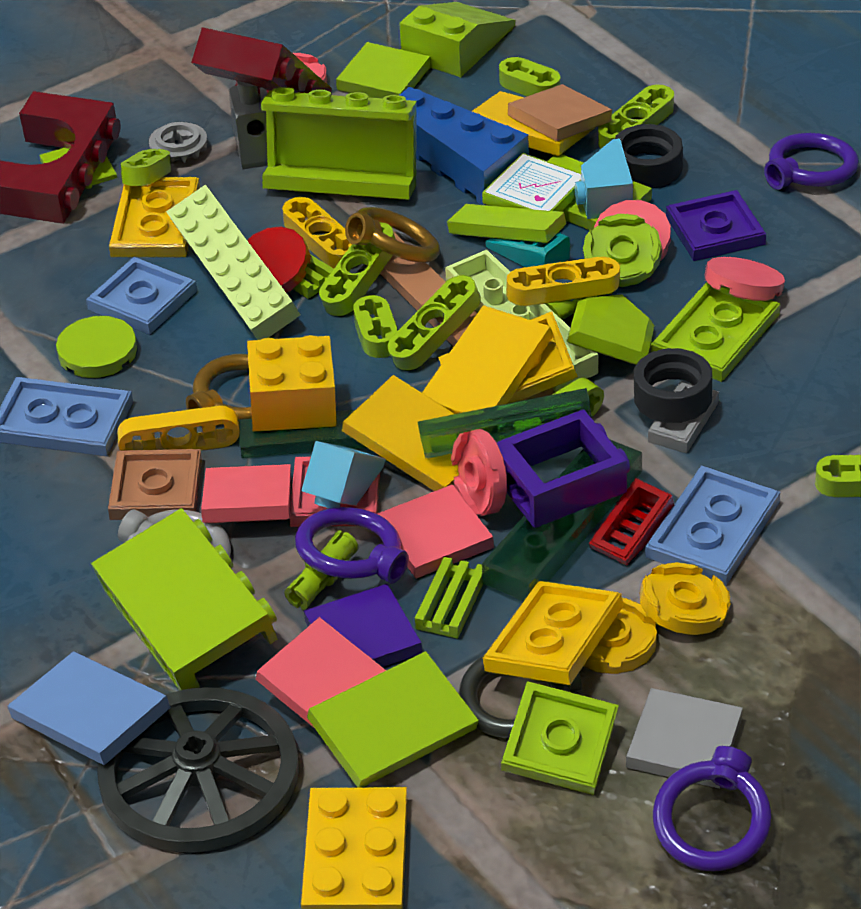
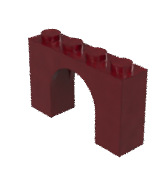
(253, 62)
(54, 188)

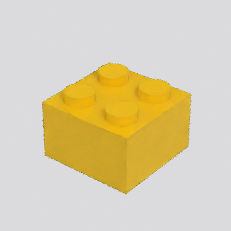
(291, 383)

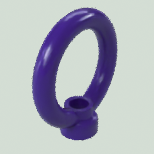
(782, 172)
(385, 560)
(729, 770)

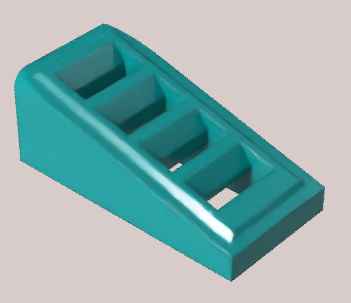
(532, 253)

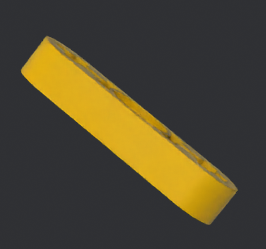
(317, 220)
(538, 285)
(190, 419)

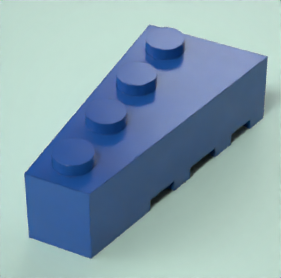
(463, 143)

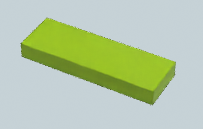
(506, 223)

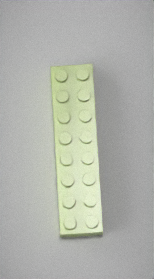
(233, 263)
(491, 283)

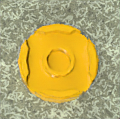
(684, 599)
(626, 643)

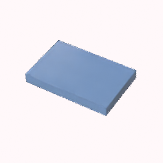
(63, 416)
(713, 523)
(89, 707)

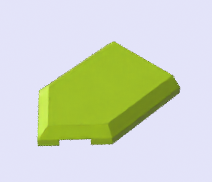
(611, 328)

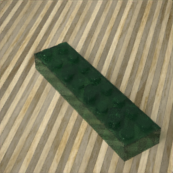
(539, 552)

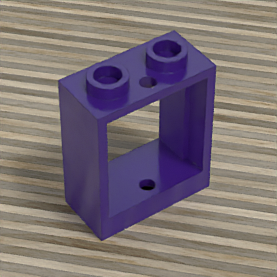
(572, 492)

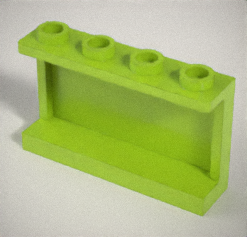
(340, 143)
(183, 596)

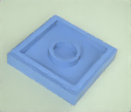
(142, 295)

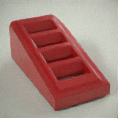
(637, 495)

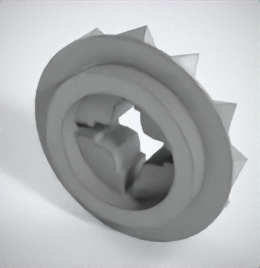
(191, 136)

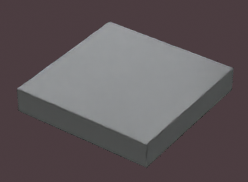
(680, 732)

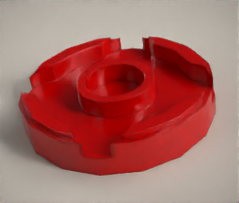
(283, 254)

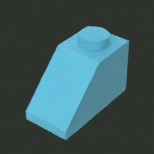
(604, 180)
(340, 474)

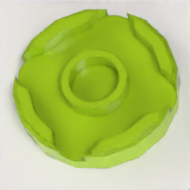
(628, 242)
(96, 346)

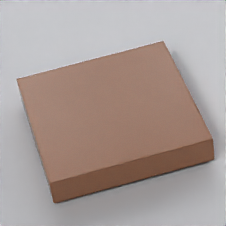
(559, 112)
(155, 481)

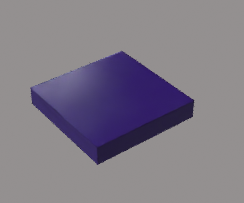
(715, 225)
(372, 624)

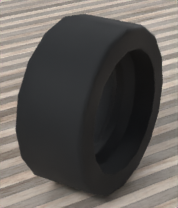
(656, 140)
(673, 405)

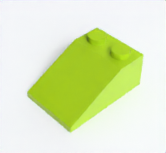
(452, 34)

